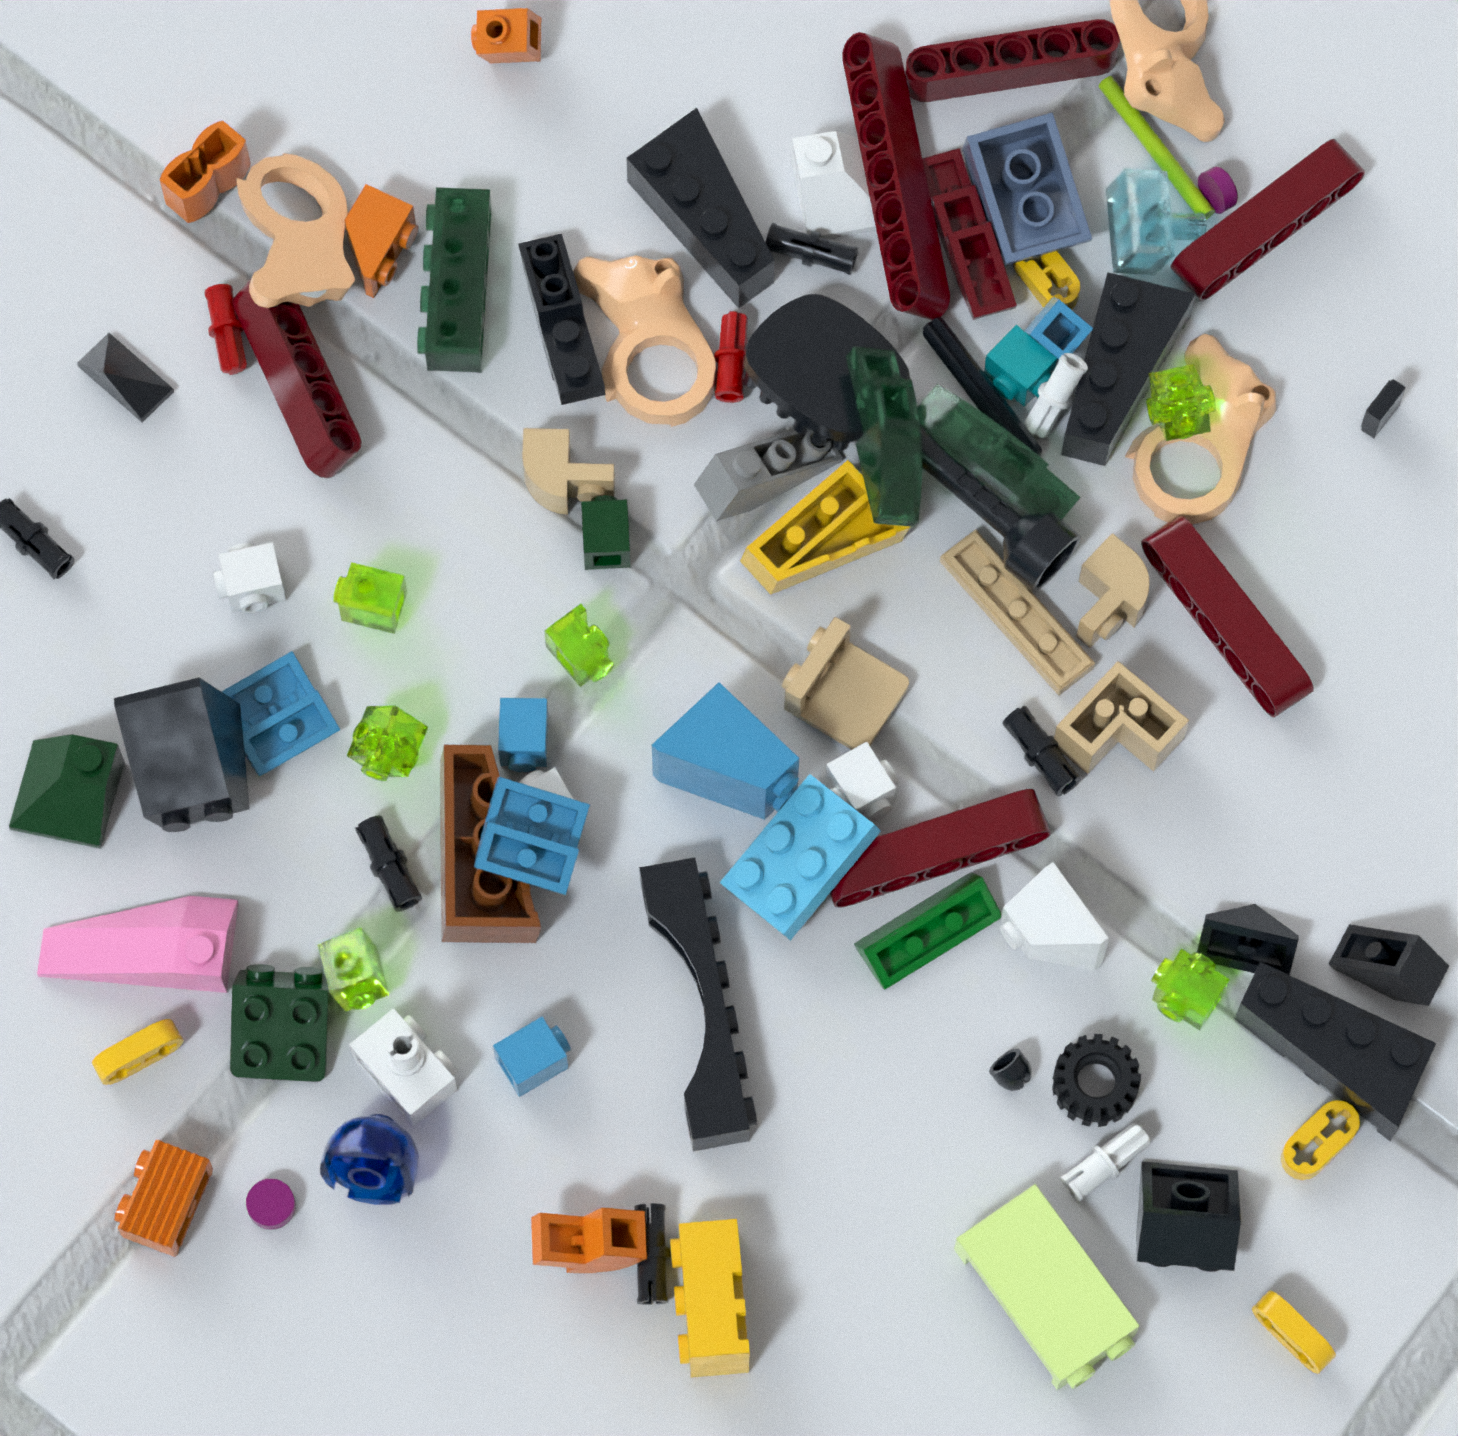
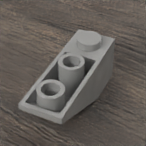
(761, 471)

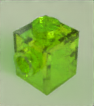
(371, 597)
(353, 970)
(1188, 988)

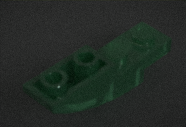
(891, 439)
(994, 454)

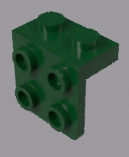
(279, 1024)

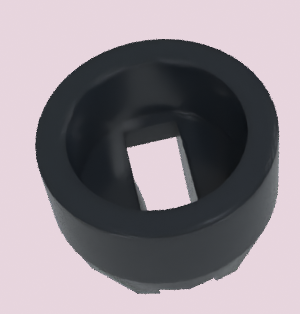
(1011, 1070)

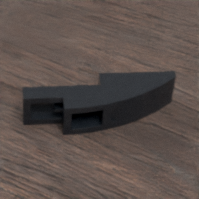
(561, 319)

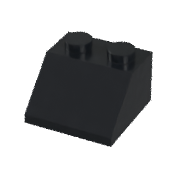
(1188, 1216)

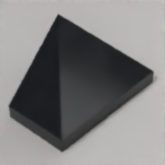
(125, 377)
(1245, 938)

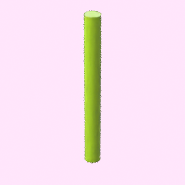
(1156, 148)

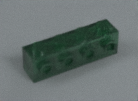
(457, 280)

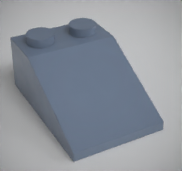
(1026, 188)

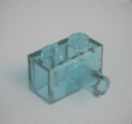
(1143, 224)

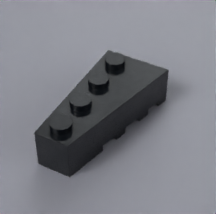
(700, 203)
(1128, 341)
(1337, 1045)

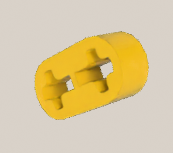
(1039, 283)
(137, 1051)
(1312, 1131)
(1293, 1332)

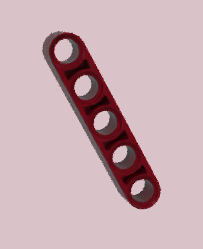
(1027, 46)
(1267, 219)
(300, 383)
(1227, 616)
(944, 846)

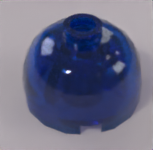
(371, 1159)

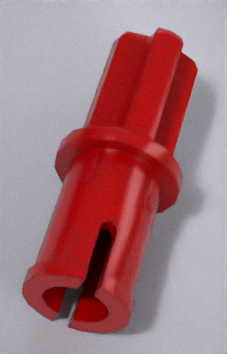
(225, 329)
(730, 357)

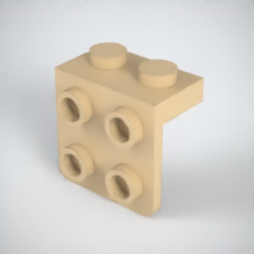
(843, 688)

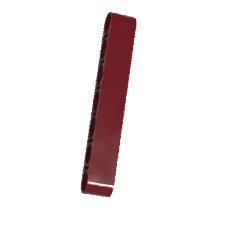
(895, 176)

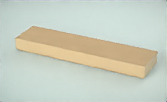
(1017, 612)

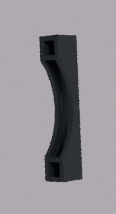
(677, 912)

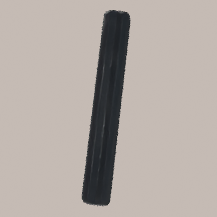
(975, 381)

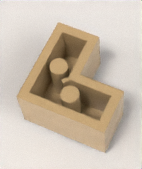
(1123, 712)

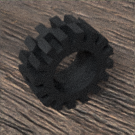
(1096, 1052)

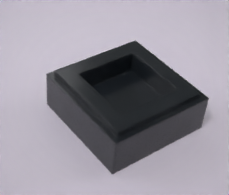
(1382, 408)

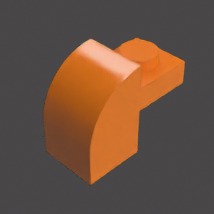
(589, 1243)

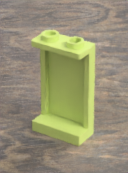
(1049, 1287)

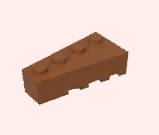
(474, 901)

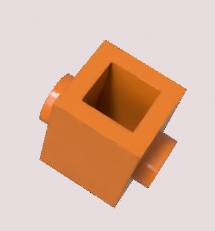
(507, 35)

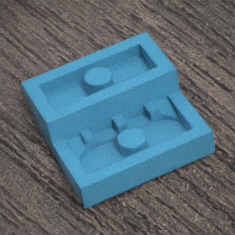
(280, 713)
(531, 835)

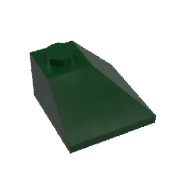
(68, 789)

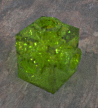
(1180, 402)
(387, 742)

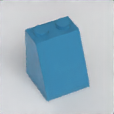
(726, 757)

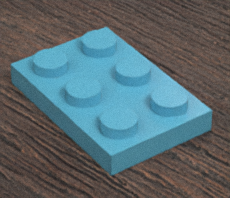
(800, 856)

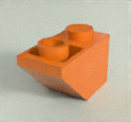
(377, 233)

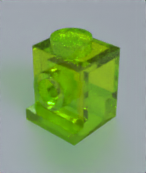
(579, 647)

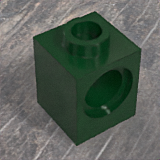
(605, 533)

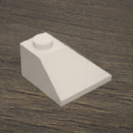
(831, 184)
(1053, 923)

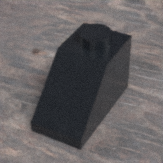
(1390, 963)

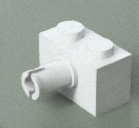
(405, 1066)

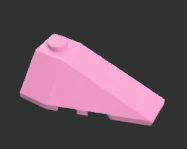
(155, 945)

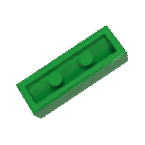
(928, 929)

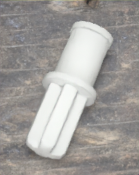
(1055, 394)
(1105, 1161)

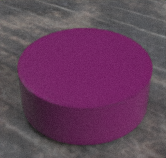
(1218, 189)
(270, 1204)

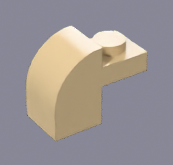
(553, 478)
(1120, 583)

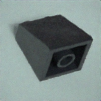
(185, 753)

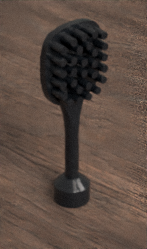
(804, 370)

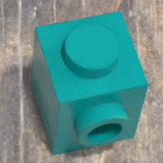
(1019, 366)

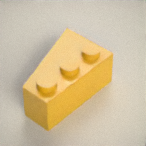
(820, 534)
(711, 1298)

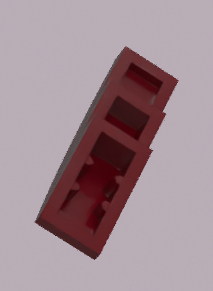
(967, 236)

